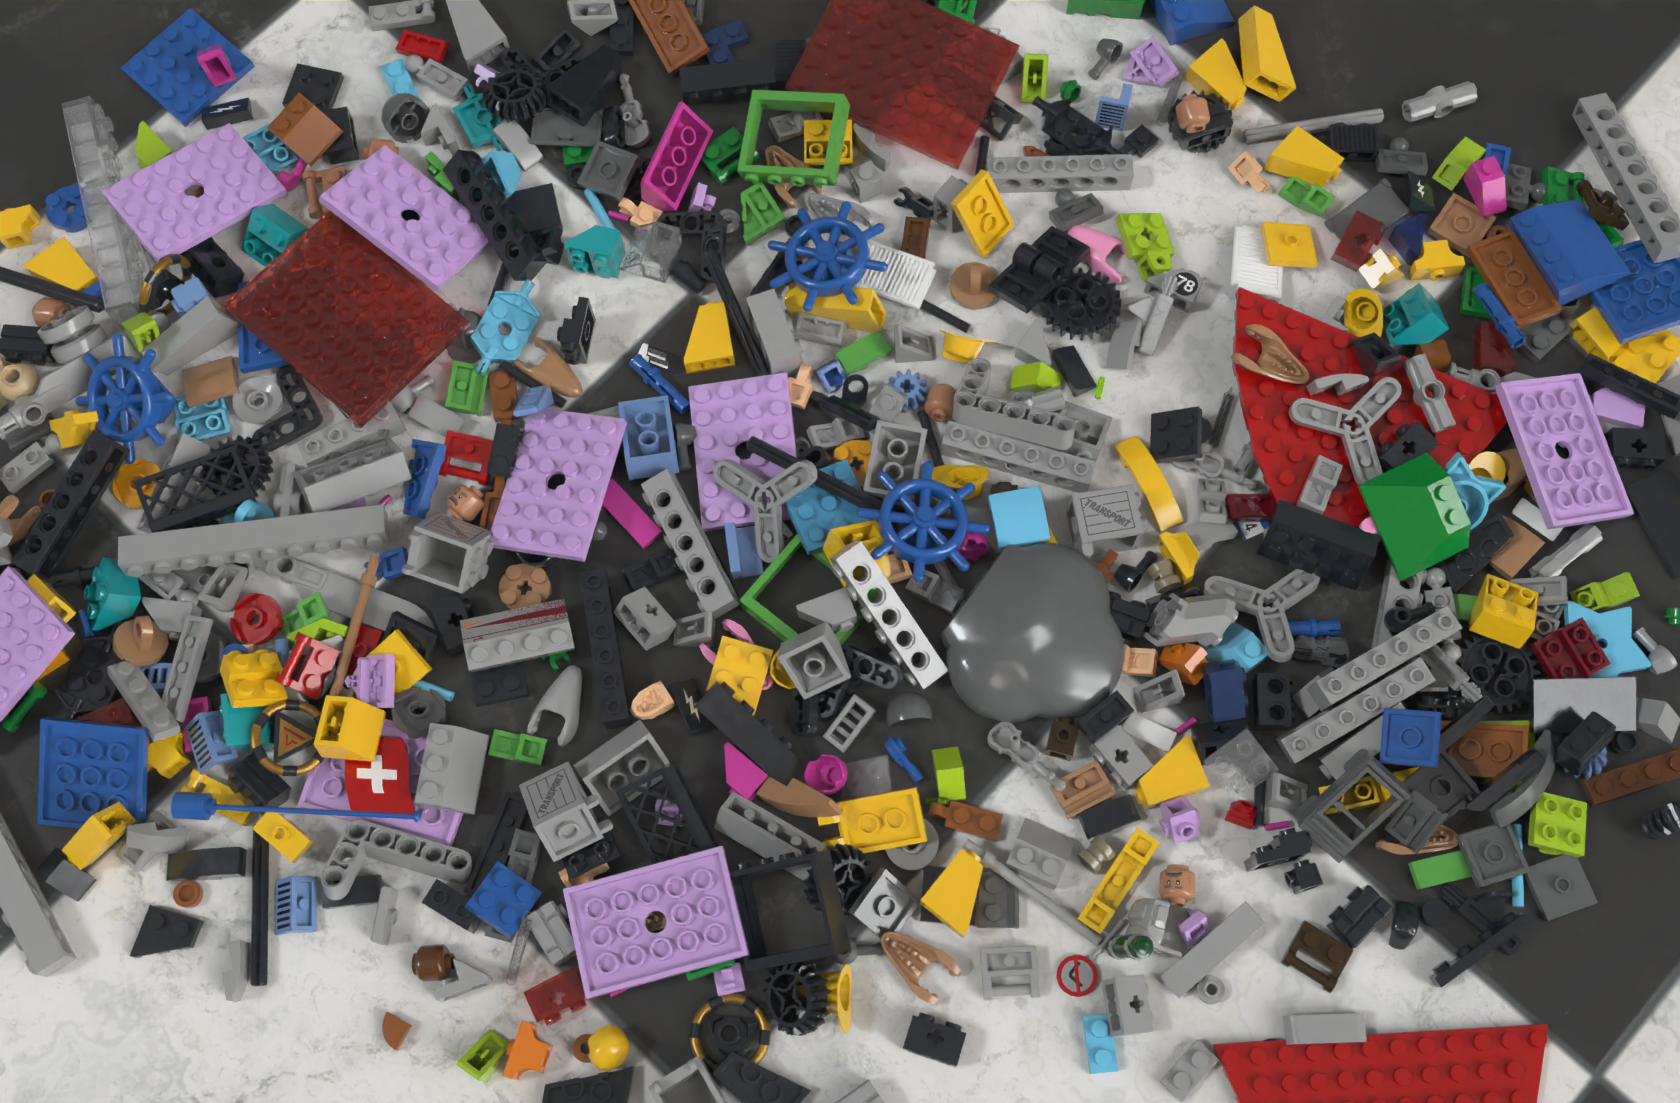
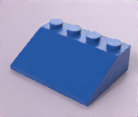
(1190, 18)
(1568, 249)

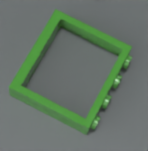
(794, 101)
(768, 619)

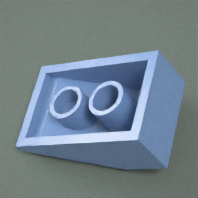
(648, 437)

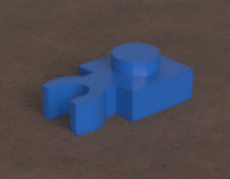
(391, 563)

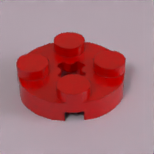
(268, 625)

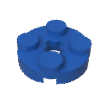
(57, 210)

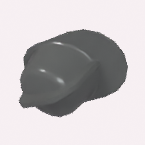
(462, 348)

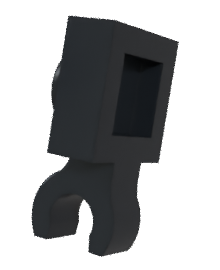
(1139, 142)
(919, 204)

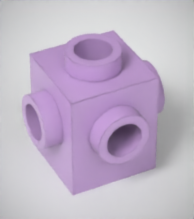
(1179, 819)

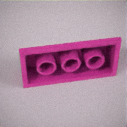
(675, 159)

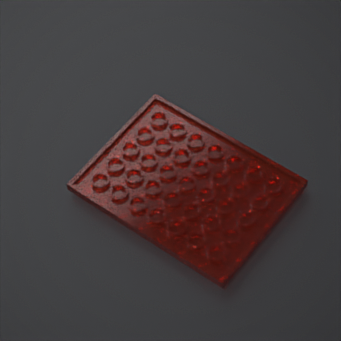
(907, 72)
(347, 317)

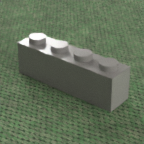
(183, 450)
(764, 832)

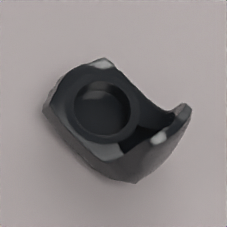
(1404, 924)

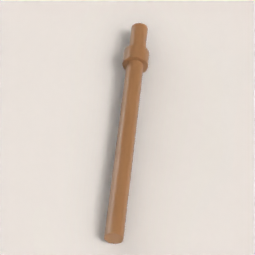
(367, 582)

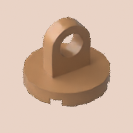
(971, 285)
(140, 641)

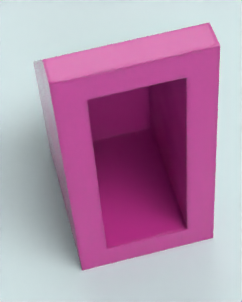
(216, 65)
(1487, 186)
(742, 774)

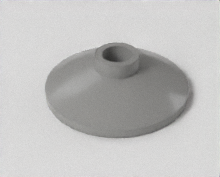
(253, 391)
(920, 856)

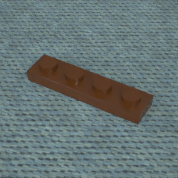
(1632, 777)

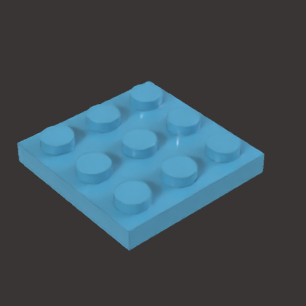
(818, 511)

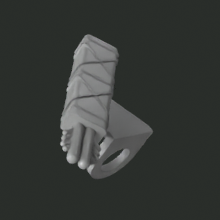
(1154, 314)
(1448, 674)

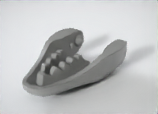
(826, 206)
(564, 699)

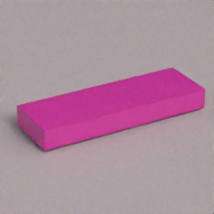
(630, 515)

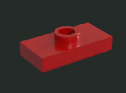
(422, 45)
(366, 642)

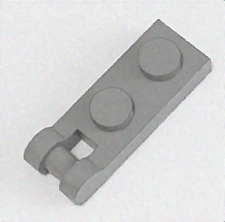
(401, 14)

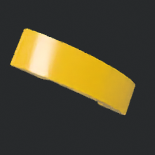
(1150, 482)
(1118, 880)

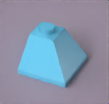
(504, 170)
(1239, 645)

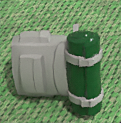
(1144, 932)

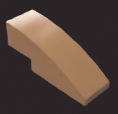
(797, 799)

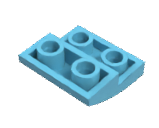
(270, 149)
(203, 420)
(1019, 517)

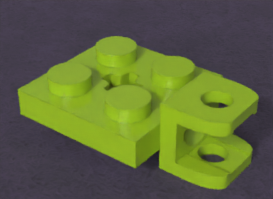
(1151, 251)

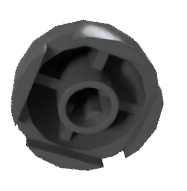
(404, 116)

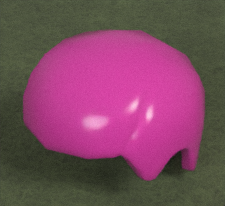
(974, 546)
(826, 774)

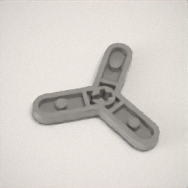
(1365, 412)
(779, 489)
(1273, 620)

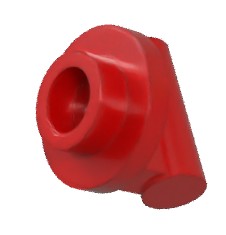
(1241, 814)

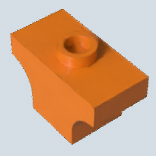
(1185, 659)
(526, 1052)

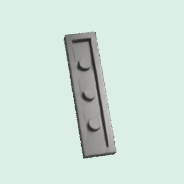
(186, 665)
(143, 700)

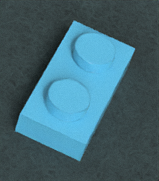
(398, 78)
(1099, 1044)

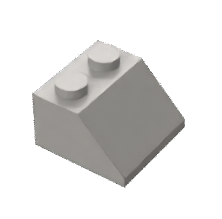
(814, 660)
(1040, 854)

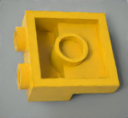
(251, 678)

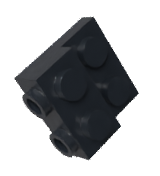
(577, 333)
(1285, 848)

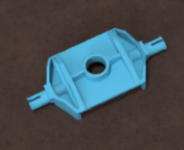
(510, 309)

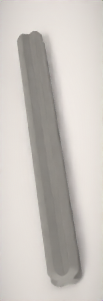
(1311, 125)

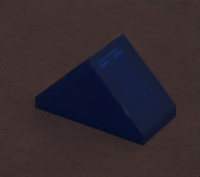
(1408, 237)

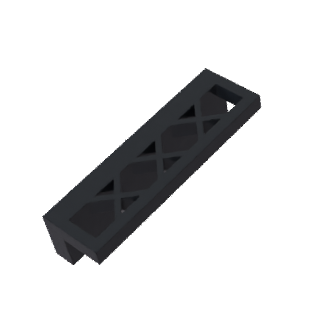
(1003, 111)

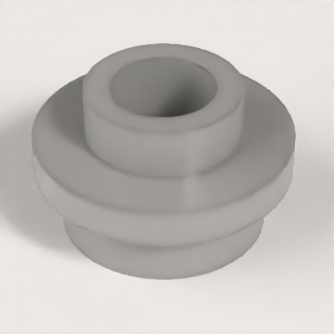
(1204, 995)

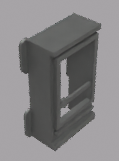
(1325, 832)

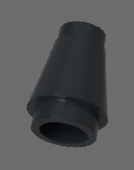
(687, 276)

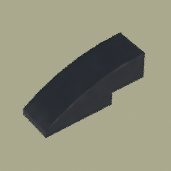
(206, 864)

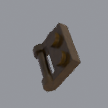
(1602, 205)
(1320, 948)

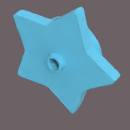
(1474, 490)
(1613, 635)

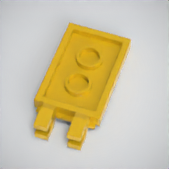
(879, 821)

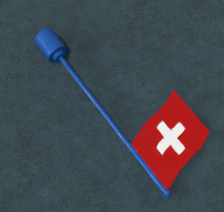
(372, 790)

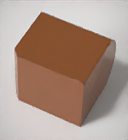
(1436, 353)

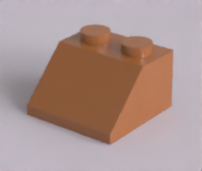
(304, 129)

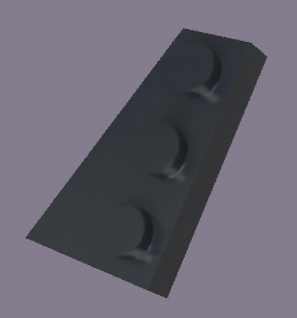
(1484, 544)
(755, 1084)
(600, 1088)

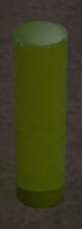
(1100, 387)
(941, 800)

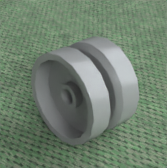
(72, 334)

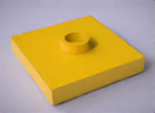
(1288, 245)
(409, 664)

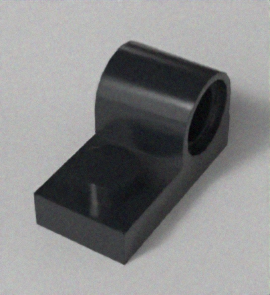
(1104, 717)

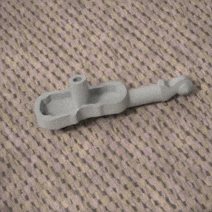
(636, 129)
(1212, 467)
(1007, 740)

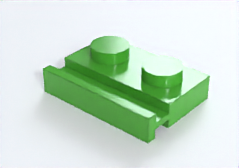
(466, 388)

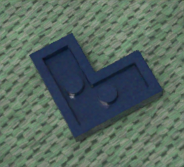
(724, 39)

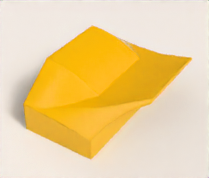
(1181, 552)

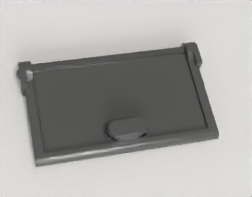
(552, 125)
(1377, 203)

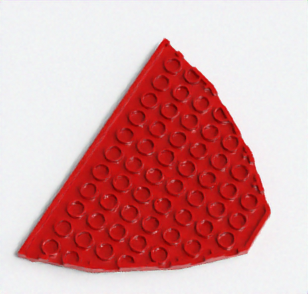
(1290, 450)
(1392, 1068)

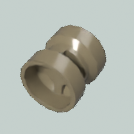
(1164, 576)
(1095, 855)

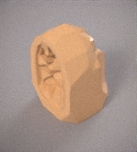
(651, 702)

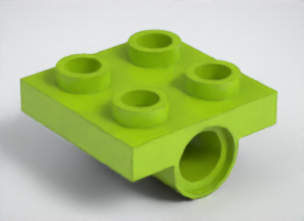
(1558, 825)

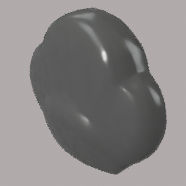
(1035, 637)

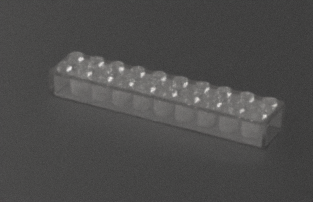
(112, 241)

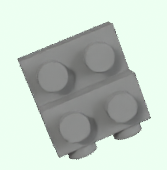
(1089, 431)

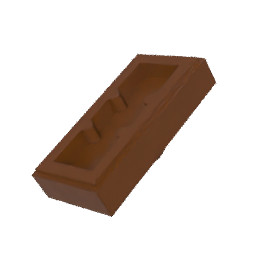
(916, 236)

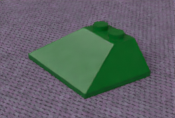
(1417, 514)

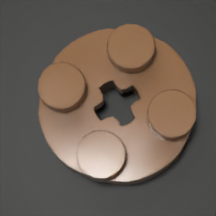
(519, 575)

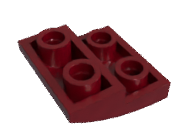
(1570, 652)

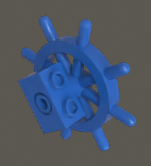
(832, 263)
(135, 395)
(920, 522)

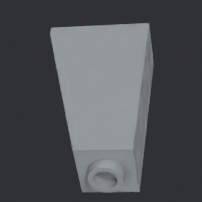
(477, 32)
(192, 336)
(1365, 736)

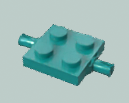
(477, 120)

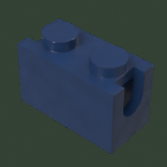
(1225, 690)

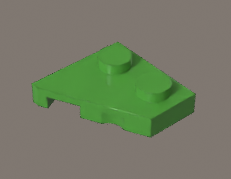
(759, 213)

